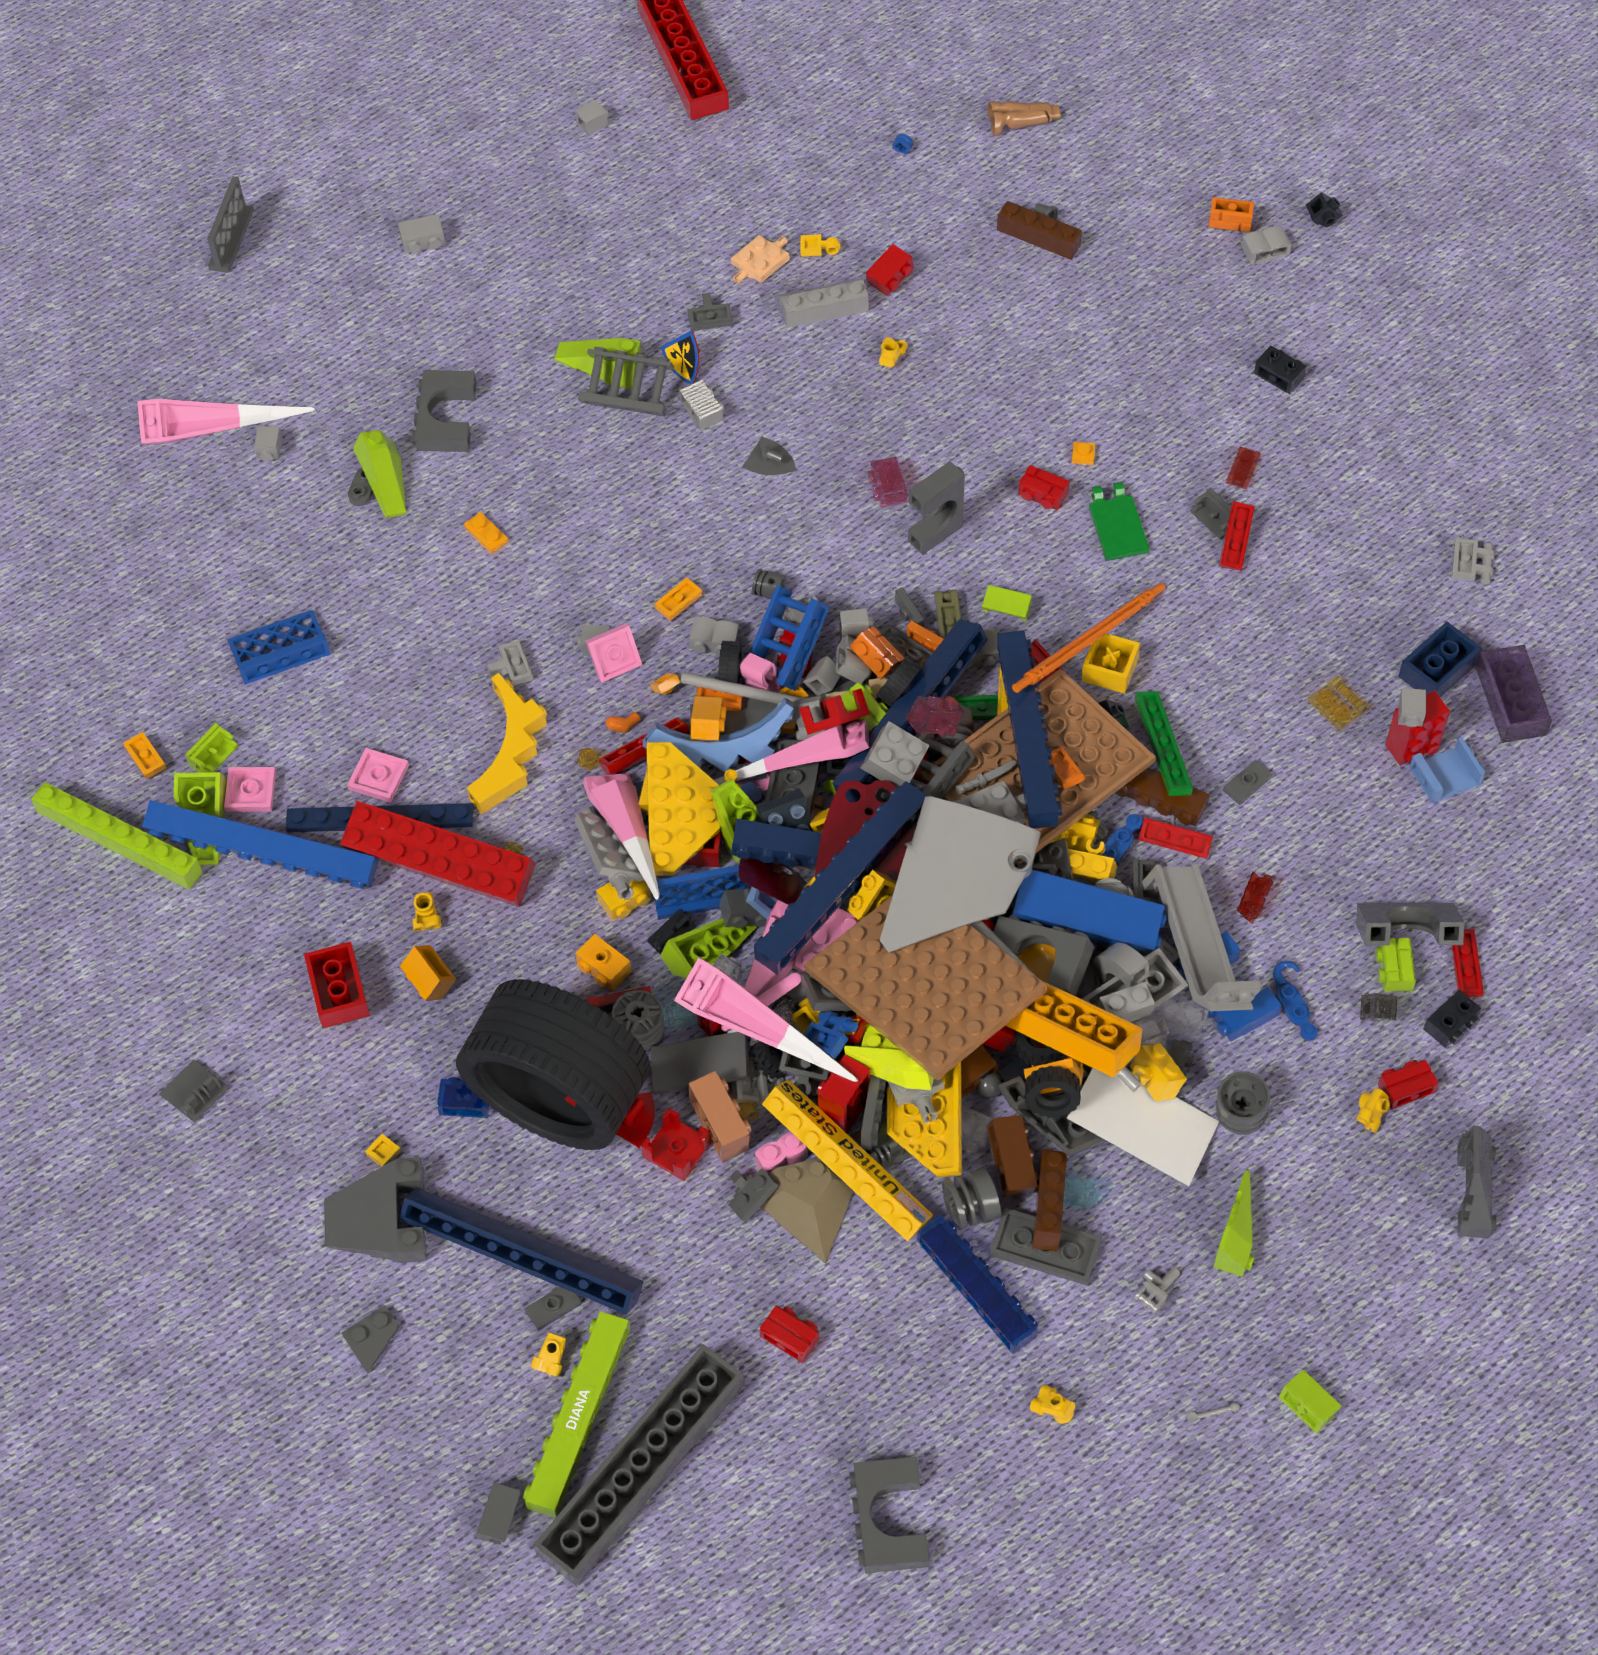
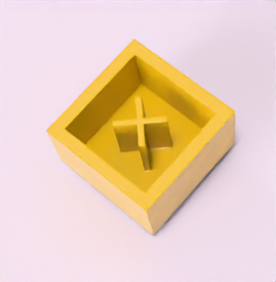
(1111, 663)

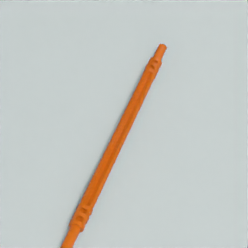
(1088, 637)

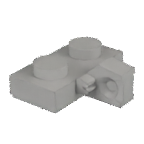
(511, 664)

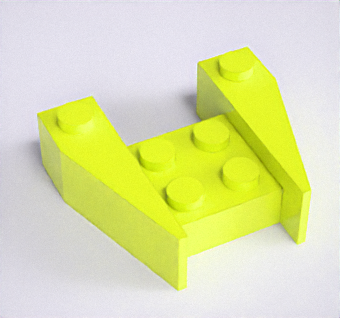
(889, 1061)

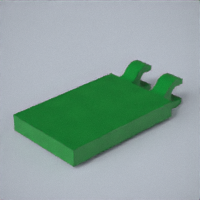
(1117, 524)

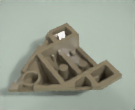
(809, 1204)

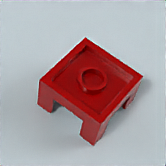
(835, 712)
(676, 1146)

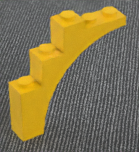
(507, 773)

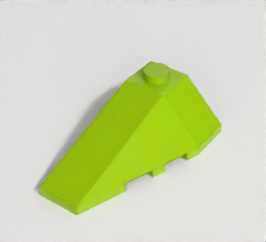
(575, 356)
(383, 470)
(203, 794)
(731, 805)
(703, 942)
(1236, 1241)

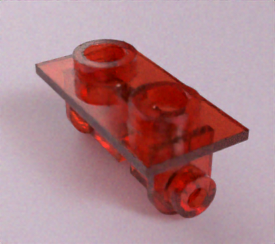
(1253, 897)

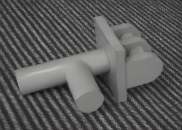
(1153, 1291)

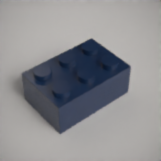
(1440, 660)

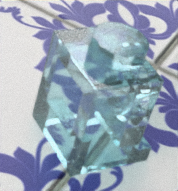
(678, 1016)
(1080, 1193)

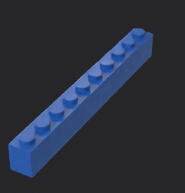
(260, 843)

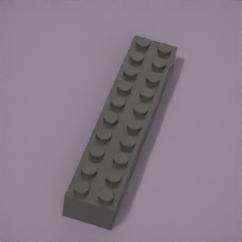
(639, 1465)

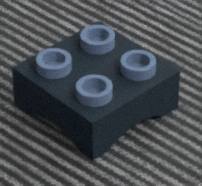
(786, 811)

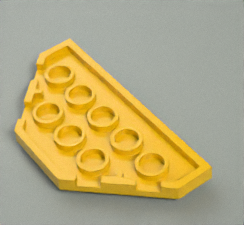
(678, 807)
(934, 1143)

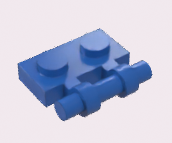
(827, 1039)

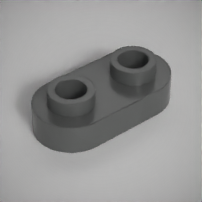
(360, 484)

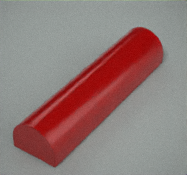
(634, 752)

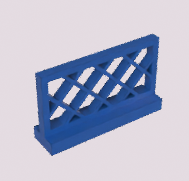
(283, 657)
(696, 898)

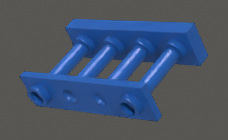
(805, 636)

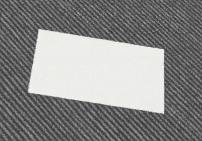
(1159, 1133)

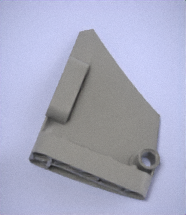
(956, 872)

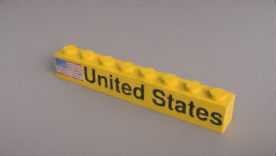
(847, 1159)

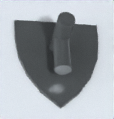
(769, 459)

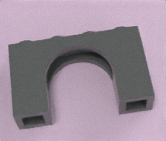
(434, 389)
(944, 496)
(1439, 919)
(1071, 950)
(880, 1550)

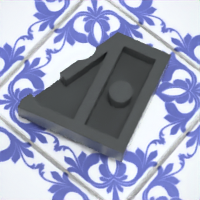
(370, 1336)

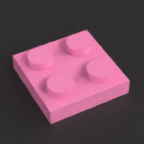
(613, 652)
(378, 775)
(250, 789)

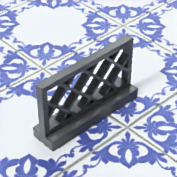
(229, 228)

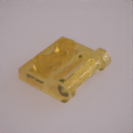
(1333, 708)

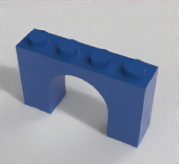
(1239, 1022)

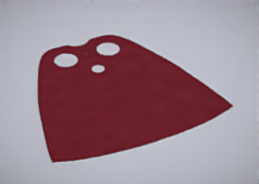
(846, 819)
(780, 886)

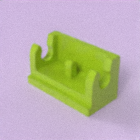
(1007, 602)
(211, 750)
(1309, 1401)

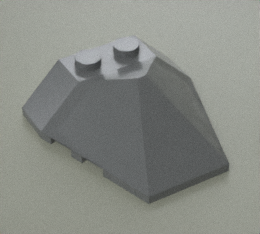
(1061, 1131)

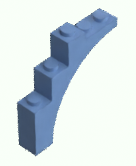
(751, 743)

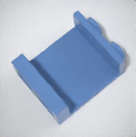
(1448, 772)

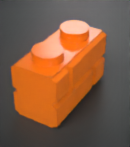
(1231, 214)
(877, 652)

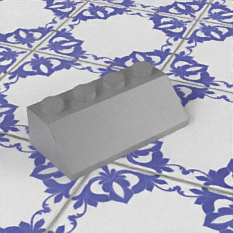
(823, 302)
(1162, 981)

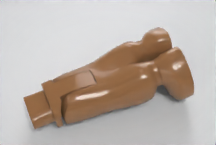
(1020, 115)

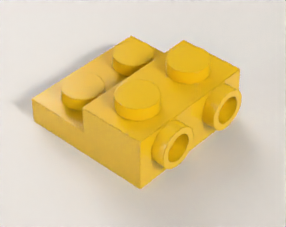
(874, 891)

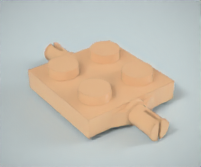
(760, 259)

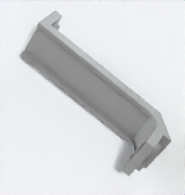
(1199, 940)

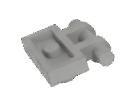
(1465, 558)

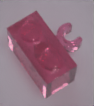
(888, 482)
(935, 715)

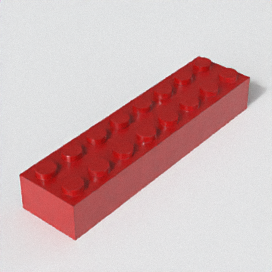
(684, 56)
(438, 853)

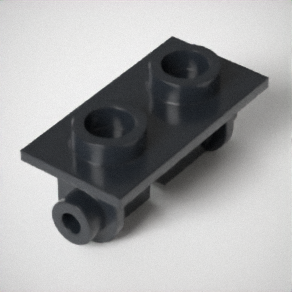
(676, 925)

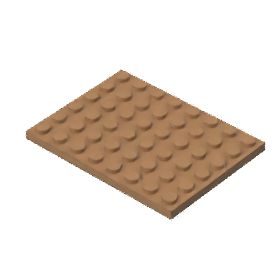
(1086, 731)
(929, 997)

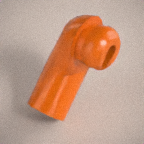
(622, 724)

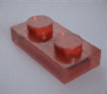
(1243, 468)

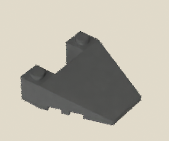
(1475, 1211)
(366, 1214)

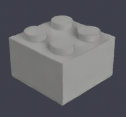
(894, 755)

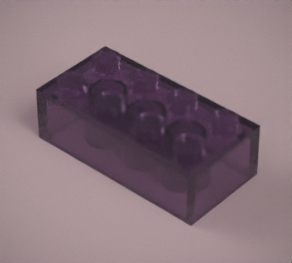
(1513, 693)

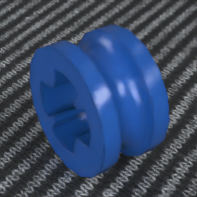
(902, 143)

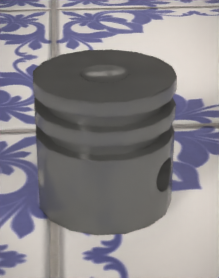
(765, 583)

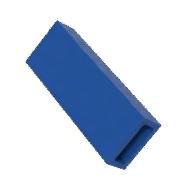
(1083, 908)

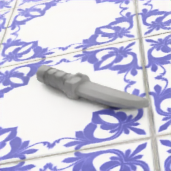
(981, 780)

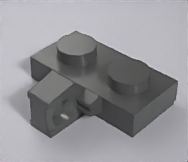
(709, 314)
(751, 1192)

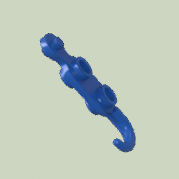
(1122, 838)
(1292, 1001)

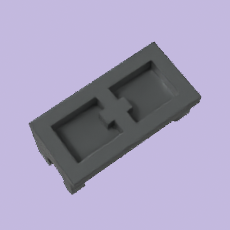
(1212, 512)
(1140, 870)
(498, 1513)

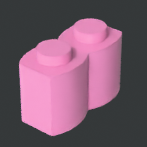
(759, 673)
(784, 1152)

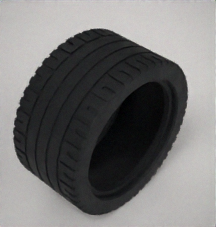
(549, 1045)

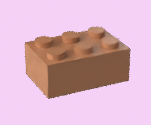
(720, 1116)

